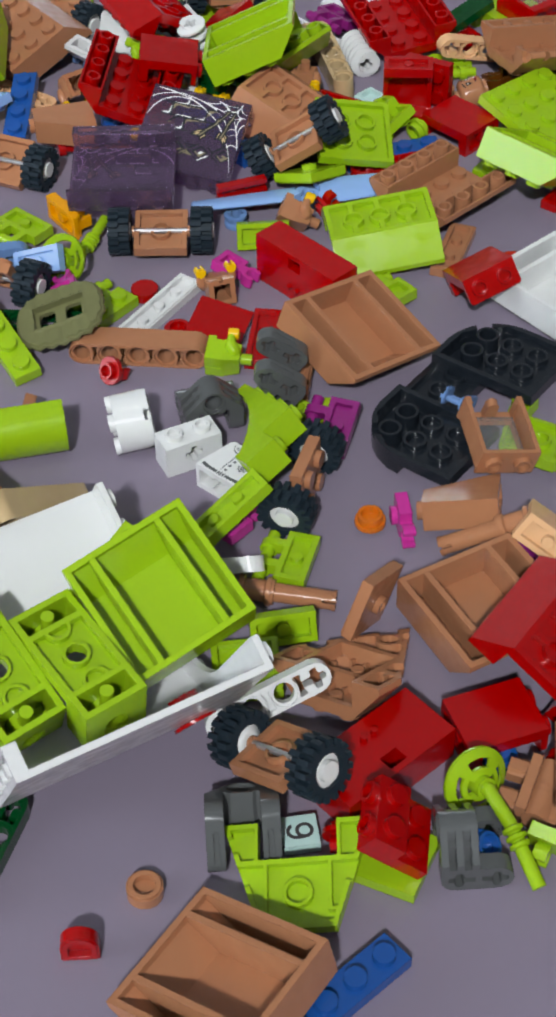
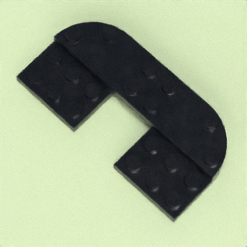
(426, 436)

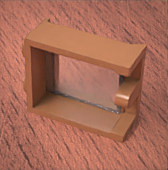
(499, 439)

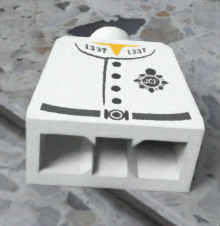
(220, 470)

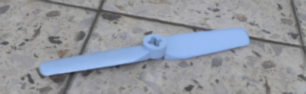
(346, 188)

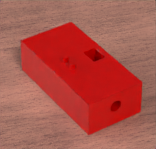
(296, 262)
(395, 739)

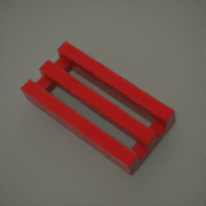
(240, 184)

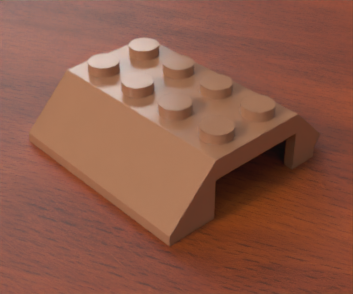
(521, 42)

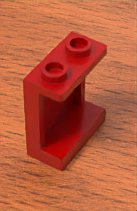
(169, 54)
(409, 81)
(460, 121)
(482, 275)
(496, 717)

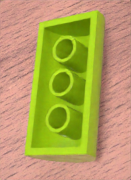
(32, 430)

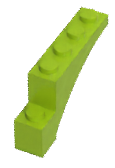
(269, 432)

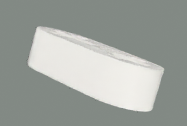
(245, 564)

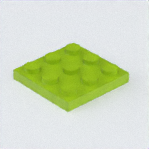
(368, 138)

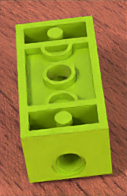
(98, 691)
(27, 699)

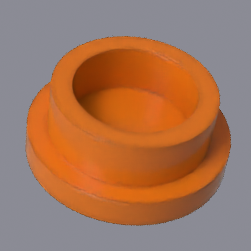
(370, 519)

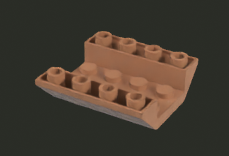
(275, 99)
(449, 185)

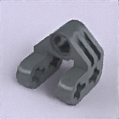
(281, 369)
(210, 397)
(240, 805)
(458, 841)

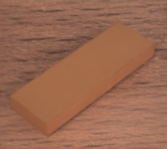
(455, 246)

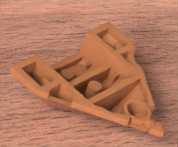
(361, 671)

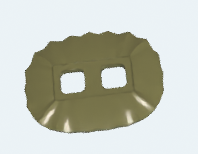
(57, 302)

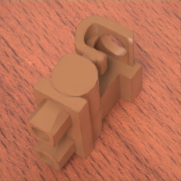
(538, 791)

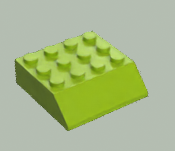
(248, 41)
(521, 154)
(160, 592)

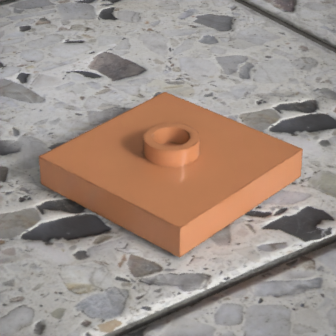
(371, 600)

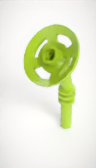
(78, 250)
(487, 788)

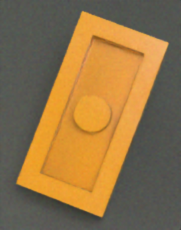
(69, 221)

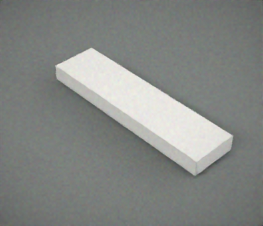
(164, 304)

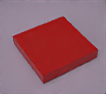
(216, 317)

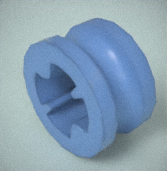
(234, 215)

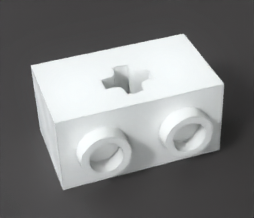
(185, 444)

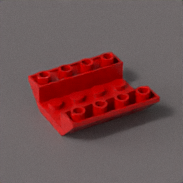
(146, 15)
(401, 25)
(112, 82)
(526, 627)

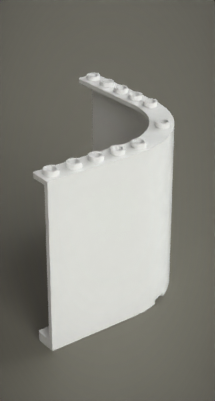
(30, 572)

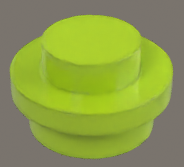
(417, 128)

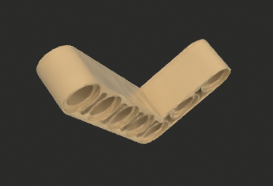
(335, 67)
(25, 501)

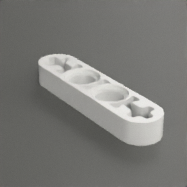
(265, 690)

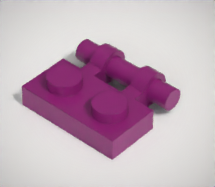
(334, 15)
(340, 412)

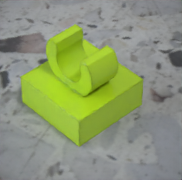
(544, 842)

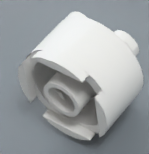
(130, 420)

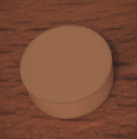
(144, 889)

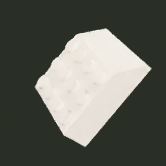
(536, 293)

